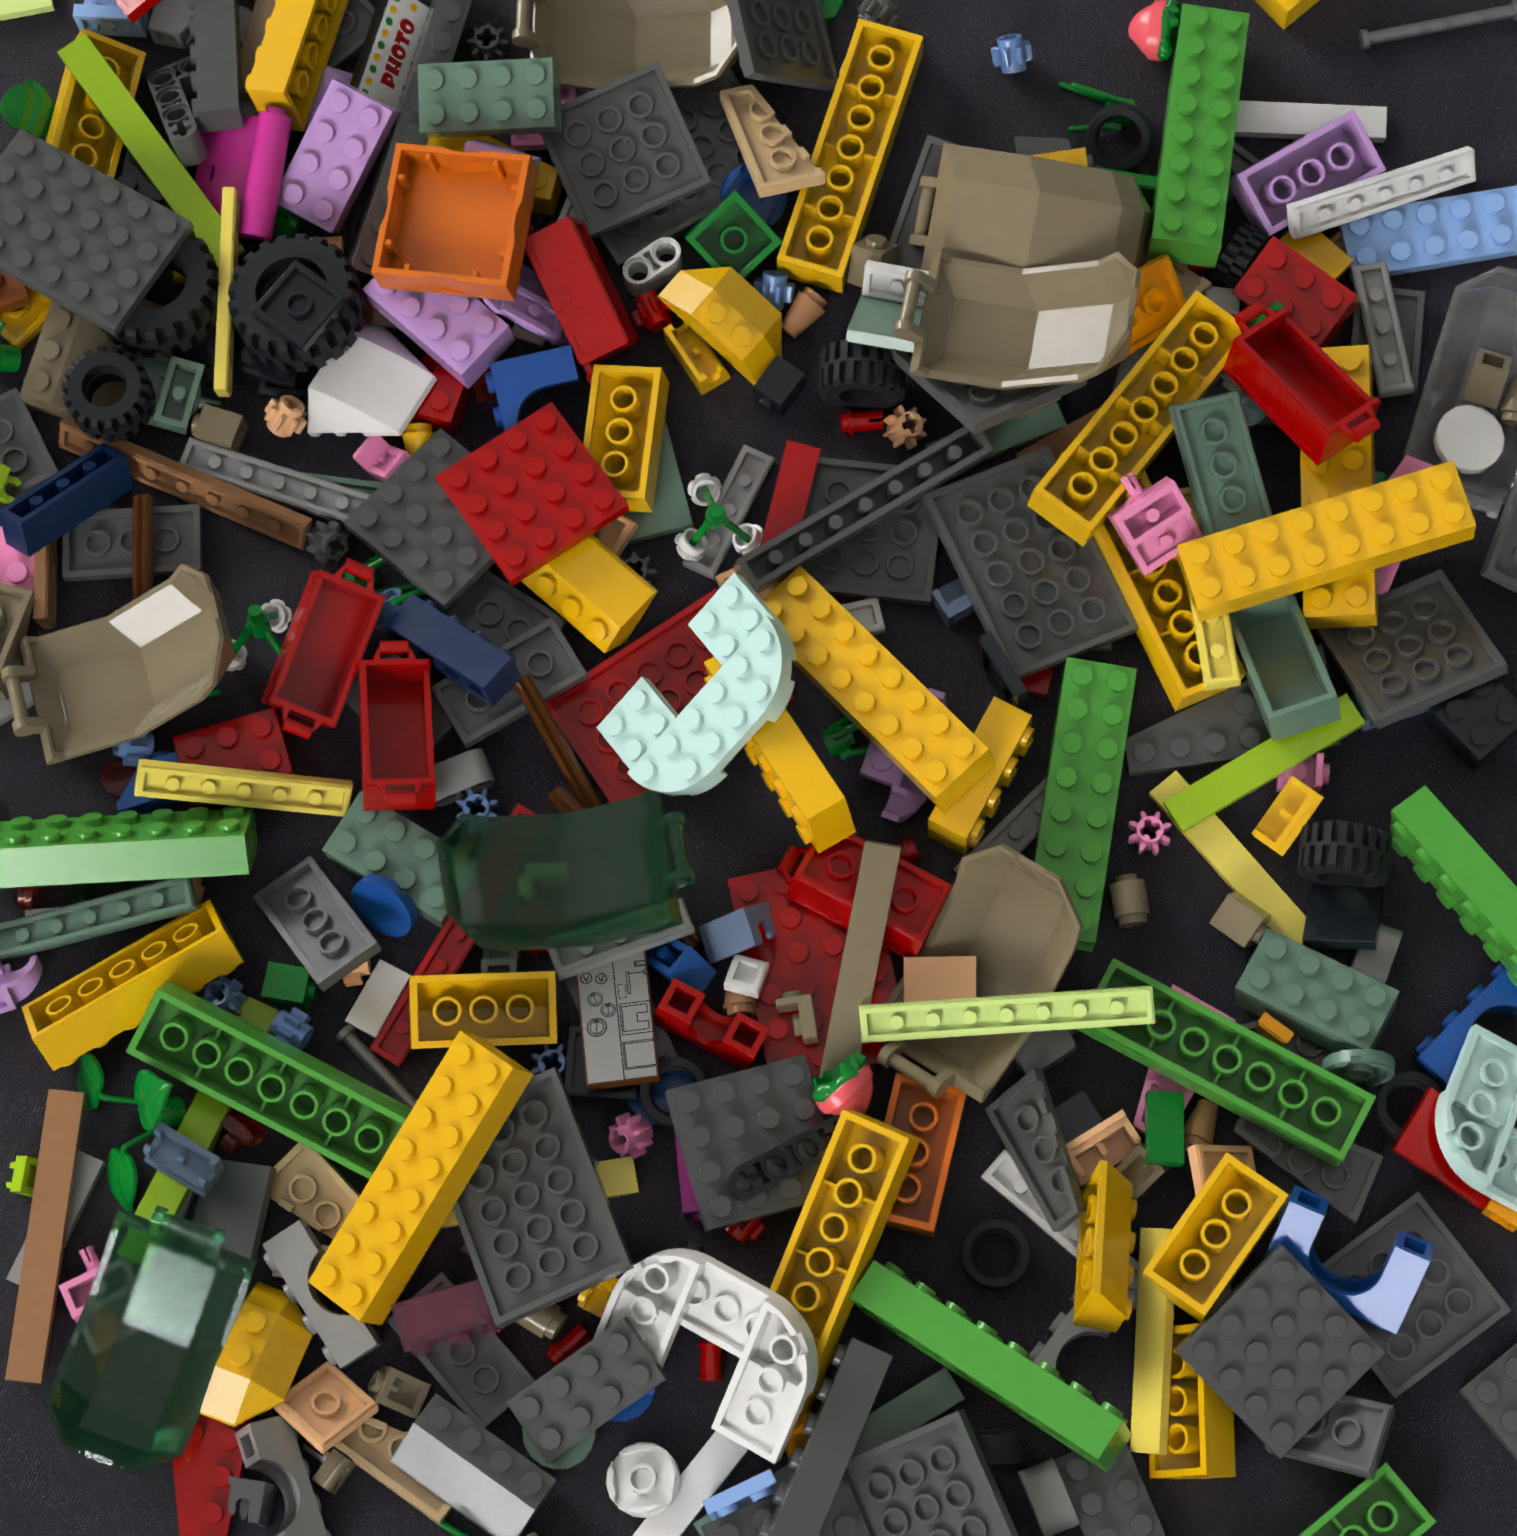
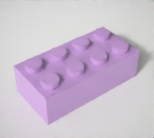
(336, 155)
(1309, 166)
(449, 328)

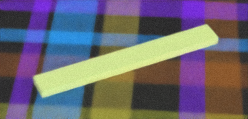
(1007, 1014)

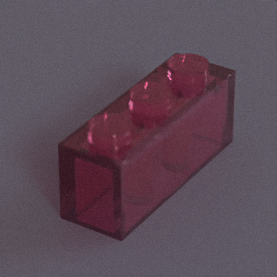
(443, 1317)

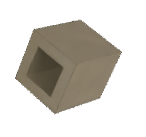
(873, 248)
(1487, 378)
(219, 427)
(1241, 920)

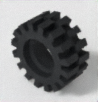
(1239, 255)

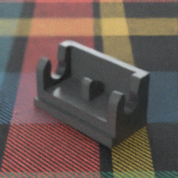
(256, 1500)

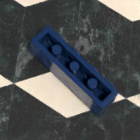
(66, 499)
(454, 649)

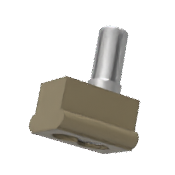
(334, 1469)

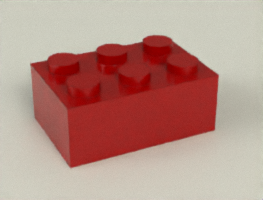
(1313, 297)
(240, 743)

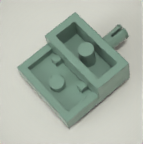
(176, 391)

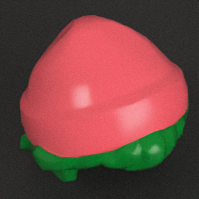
(1155, 29)
(845, 1086)

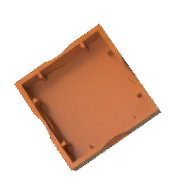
(455, 222)

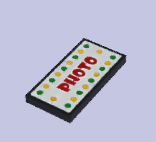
(390, 49)

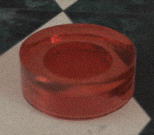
(116, 778)
(27, 897)

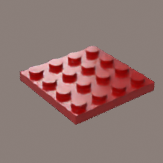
(532, 493)

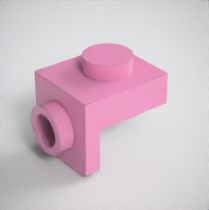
(379, 458)

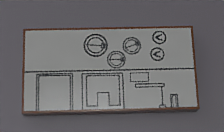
(618, 1024)

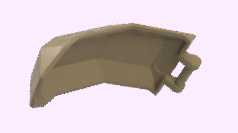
(616, 37)
(1028, 211)
(1019, 324)
(124, 670)
(1023, 938)

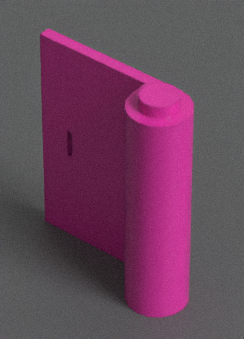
(252, 163)

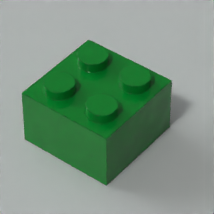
(733, 236)

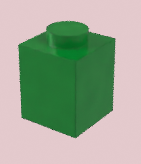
(288, 986)

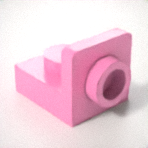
(1311, 772)

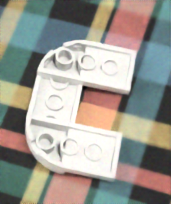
(739, 1316)

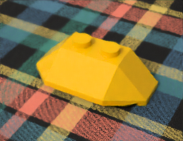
(728, 317)
(257, 1358)

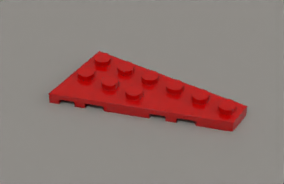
(203, 1478)

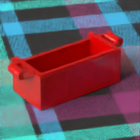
(580, 292)
(1299, 384)
(323, 648)
(396, 730)
(828, 886)

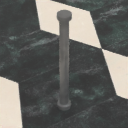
(1437, 25)
(377, 1068)

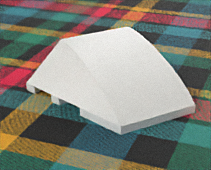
(368, 388)

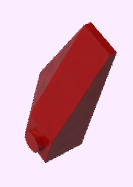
(444, 402)

